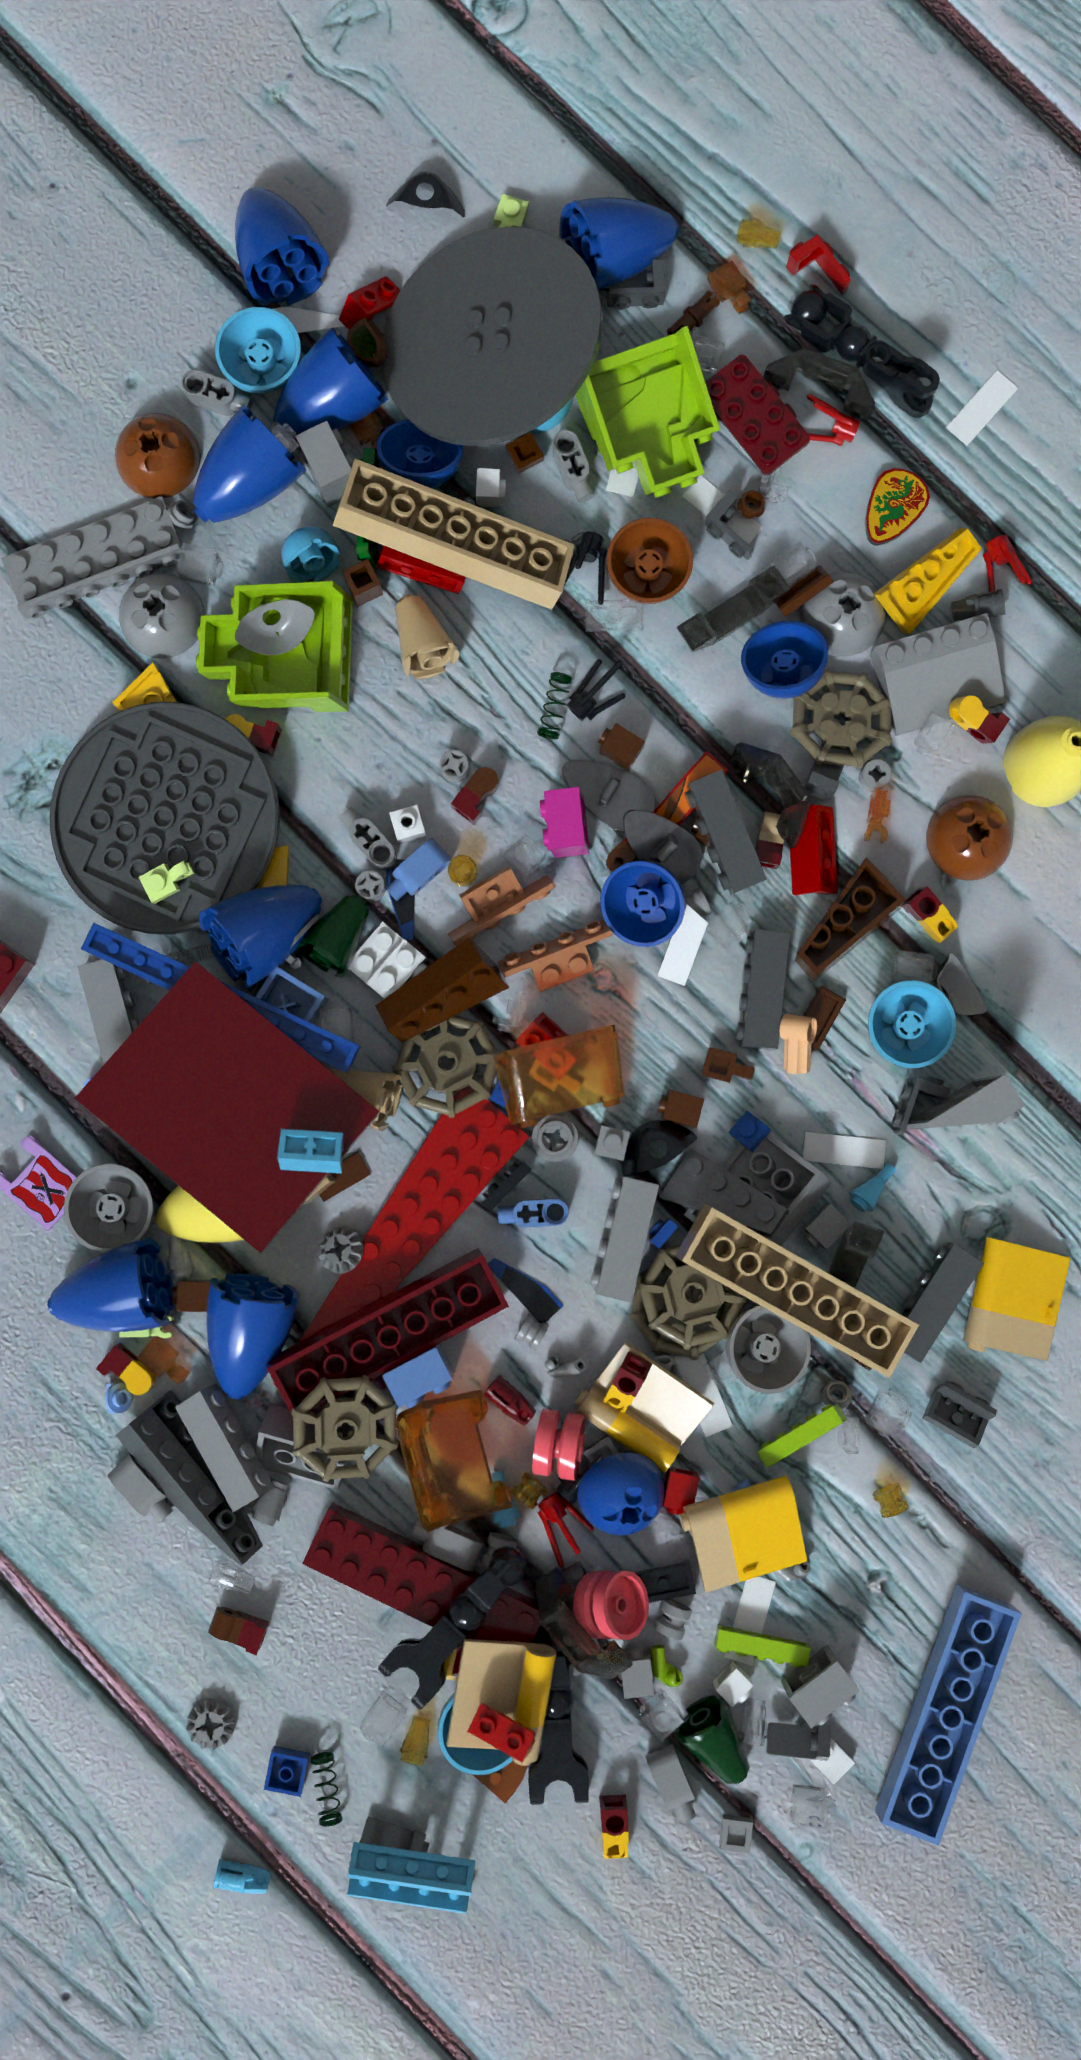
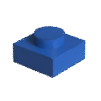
(749, 1131)
(662, 1231)

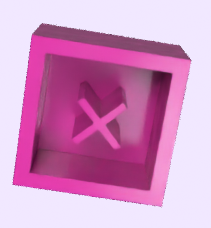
(566, 822)

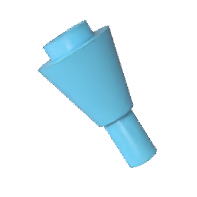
(867, 1194)
(509, 1516)

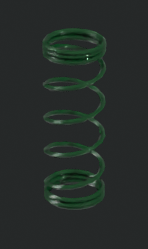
(563, 679)
(319, 1759)

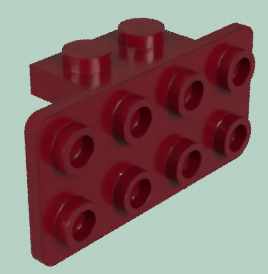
(756, 415)

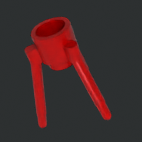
(844, 425)
(1001, 552)
(553, 1509)

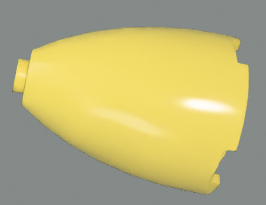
(1045, 761)
(190, 1220)

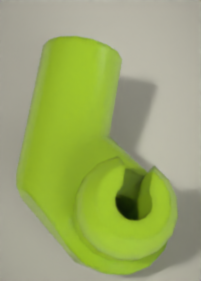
(662, 1669)

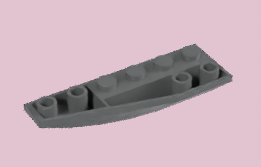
(177, 1468)

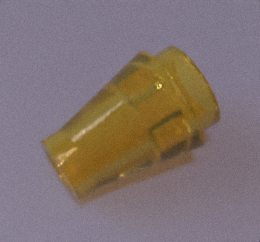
(757, 235)
(416, 1743)

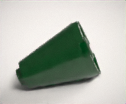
(336, 935)
(714, 1738)

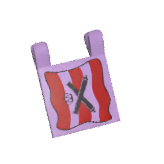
(41, 1185)

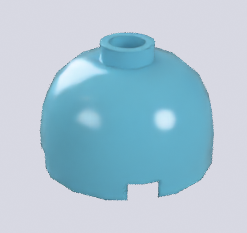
(310, 554)

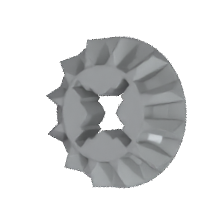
(568, 1134)
(350, 1256)
(219, 1713)

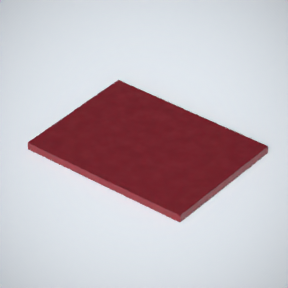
(207, 1099)

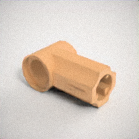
(798, 1035)

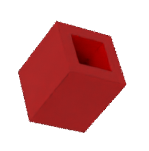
(680, 1489)

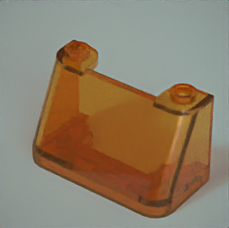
(561, 1075)
(449, 1461)

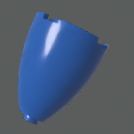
(274, 228)
(616, 236)
(328, 387)
(243, 470)
(257, 928)
(117, 1291)
(247, 1329)

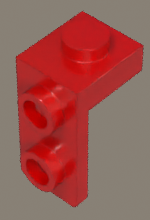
(816, 250)
(368, 301)

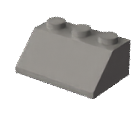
(276, 1442)

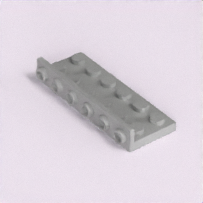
(93, 558)

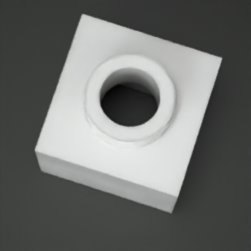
(489, 487)
(409, 833)
(733, 1684)

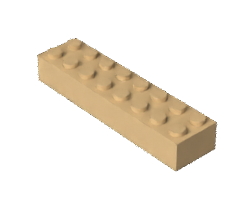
(453, 534)
(796, 1290)

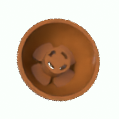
(165, 466)
(653, 546)
(962, 850)

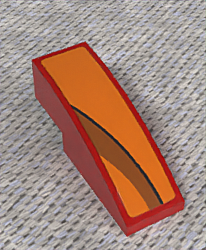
(674, 804)

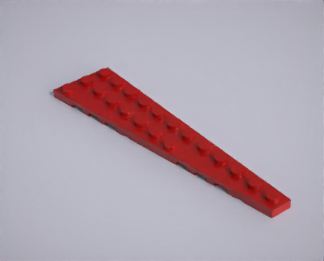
(432, 1194)

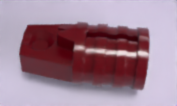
(509, 1401)

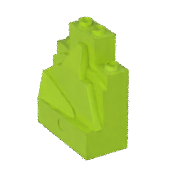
(649, 412)
(307, 676)

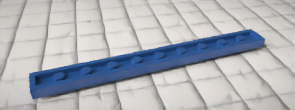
(167, 971)

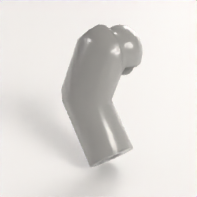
(568, 1368)
(794, 1572)

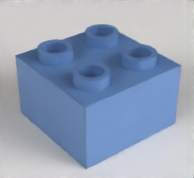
(292, 995)
(419, 1376)

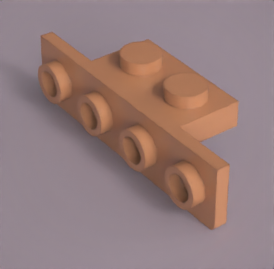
(496, 899)
(558, 959)

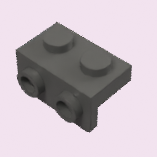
(959, 1413)

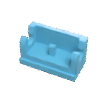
(310, 1151)

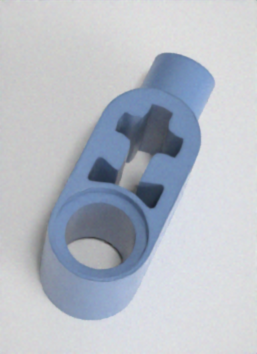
(418, 869)
(509, 1215)

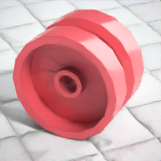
(563, 1444)
(611, 1604)

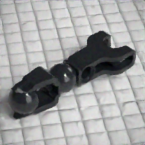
(895, 373)
(465, 1613)
(557, 1757)

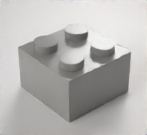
(326, 460)
(820, 1687)

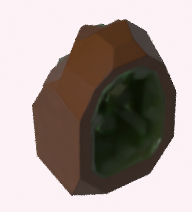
(367, 342)

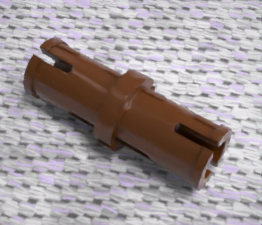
(694, 315)

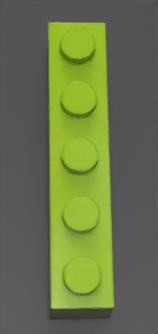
(801, 1434)
(762, 1646)

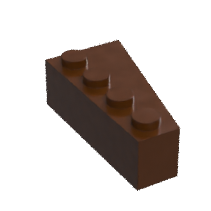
(852, 917)
(442, 991)

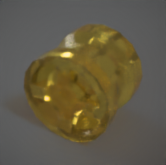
(463, 865)
(529, 1490)
(890, 1500)

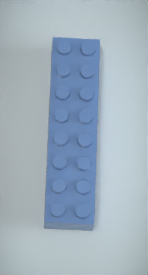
(947, 1714)

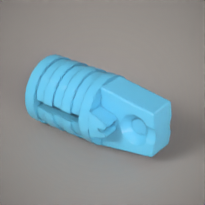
(241, 1878)

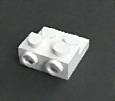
(387, 961)

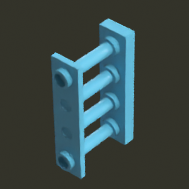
(410, 1877)

